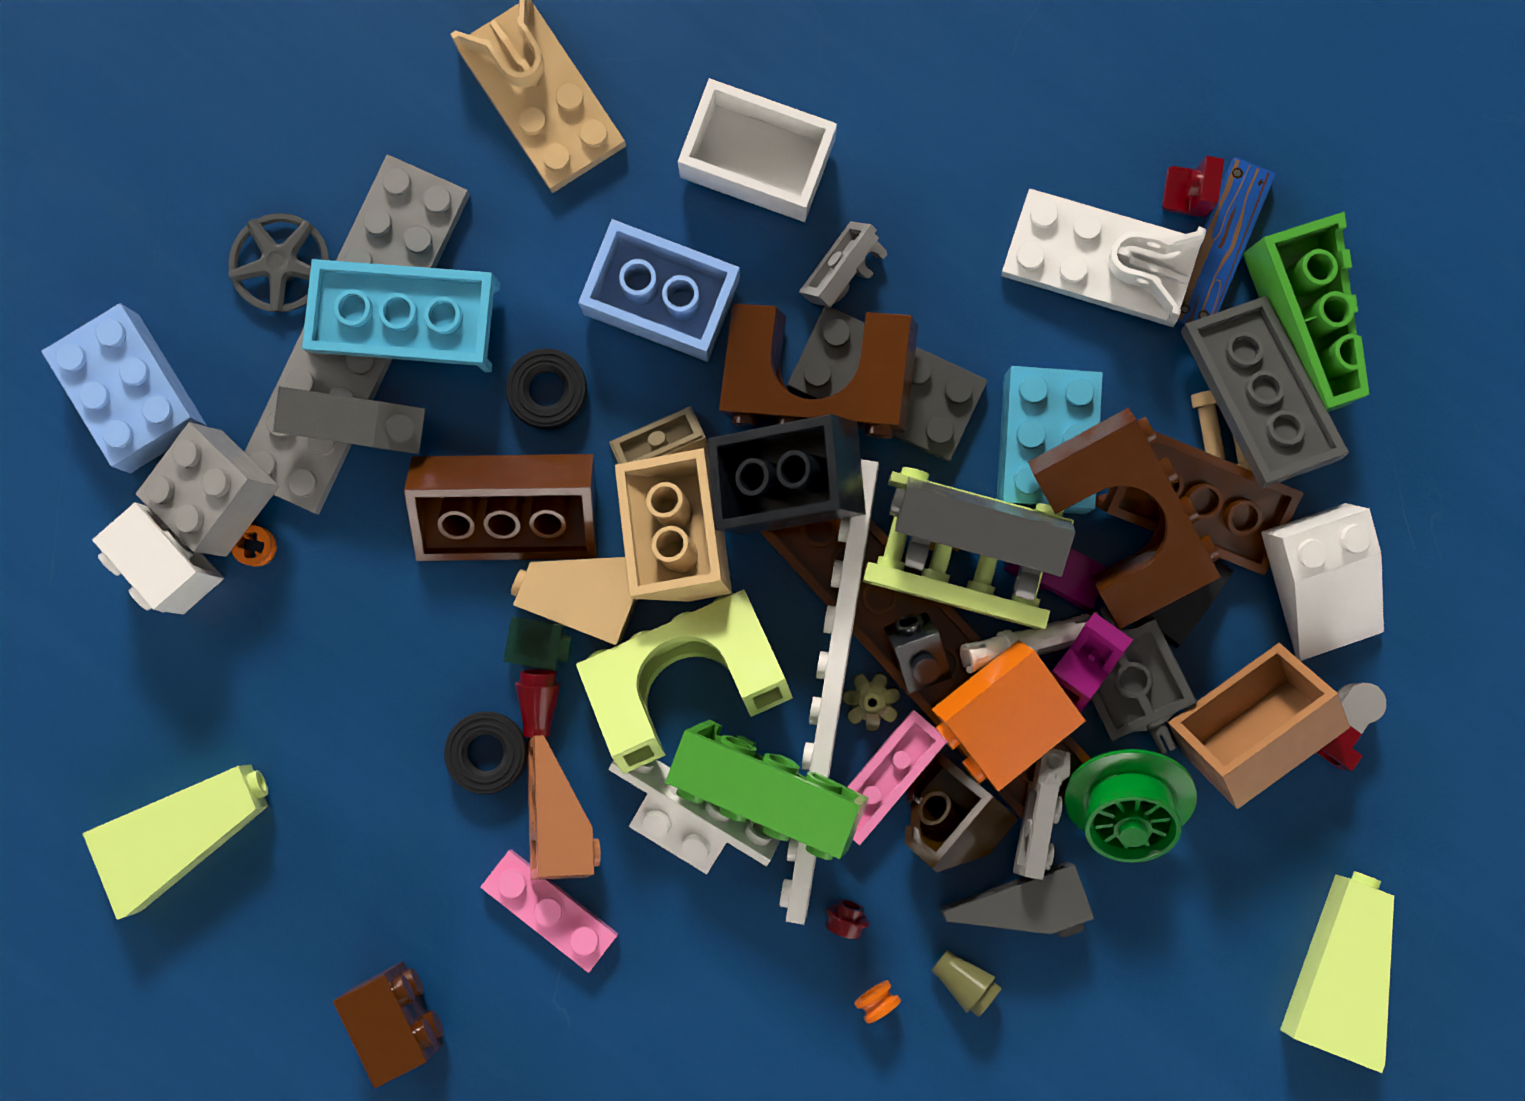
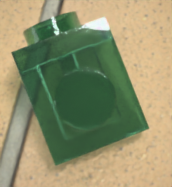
(537, 644)

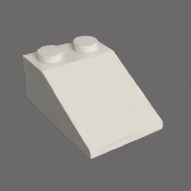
(1328, 578)

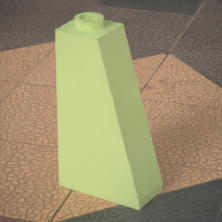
(165, 840)
(1346, 975)

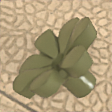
(871, 689)

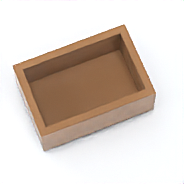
(1259, 725)

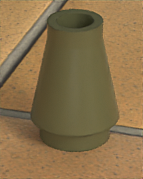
(967, 983)

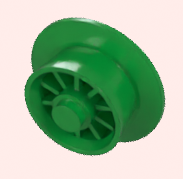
(1131, 803)

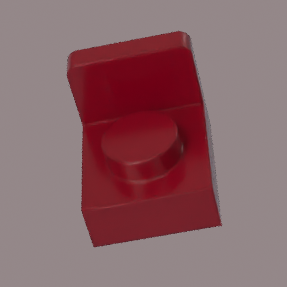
(1193, 190)

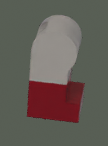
(1362, 705)

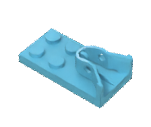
(399, 312)

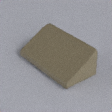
(663, 437)

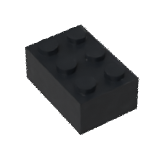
(786, 475)

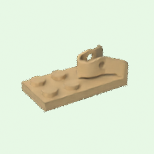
(539, 94)

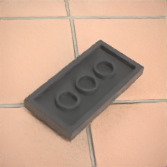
(940, 391)
(1264, 392)

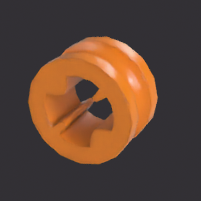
(261, 558)
(877, 1002)

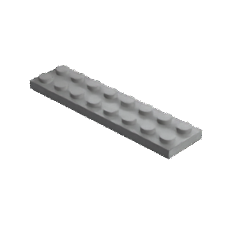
(399, 224)

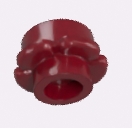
(846, 919)

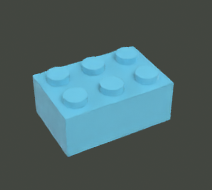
(1038, 414)

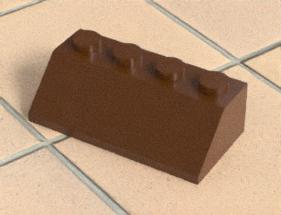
(502, 507)

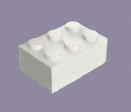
(756, 150)

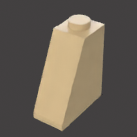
(579, 594)

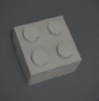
(207, 490)

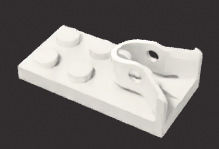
(1102, 257)

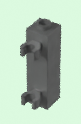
(984, 528)

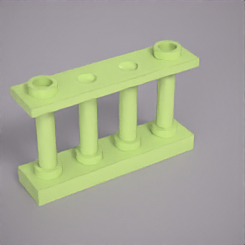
(934, 581)

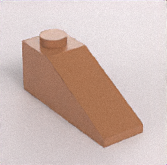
(558, 826)

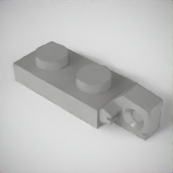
(1040, 812)

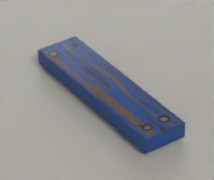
(1226, 238)

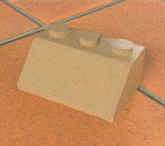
(671, 529)

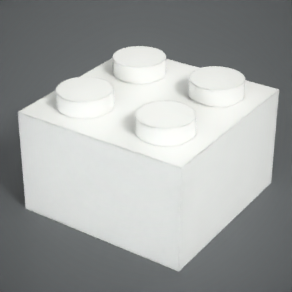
(155, 562)

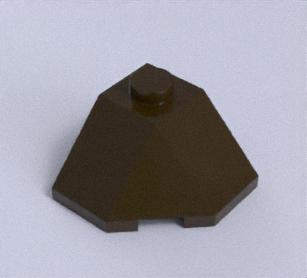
(953, 817)

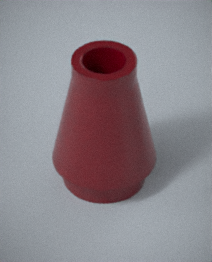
(537, 700)

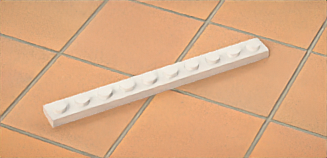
(831, 668)

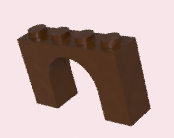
(874, 397)
(1122, 455)

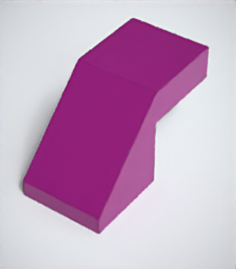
(1090, 660)

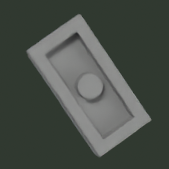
(843, 260)

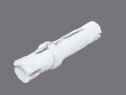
(1055, 637)

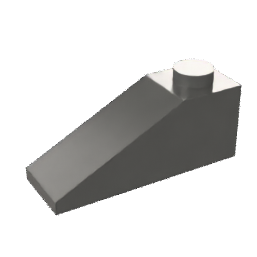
(348, 420)
(1028, 904)

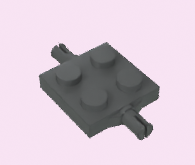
(1143, 686)

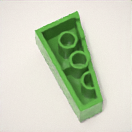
(1310, 292)
(765, 790)

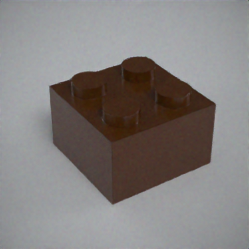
(390, 1023)

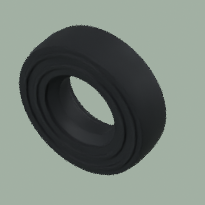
(540, 362)
(457, 752)

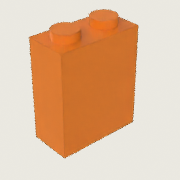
(1007, 716)

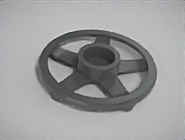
(277, 261)

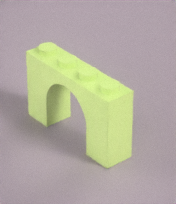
(622, 676)

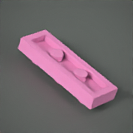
(894, 769)
(549, 911)

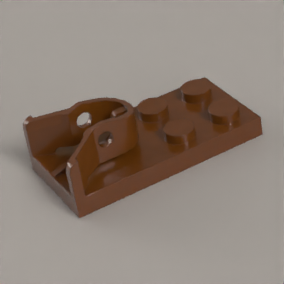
(1224, 496)

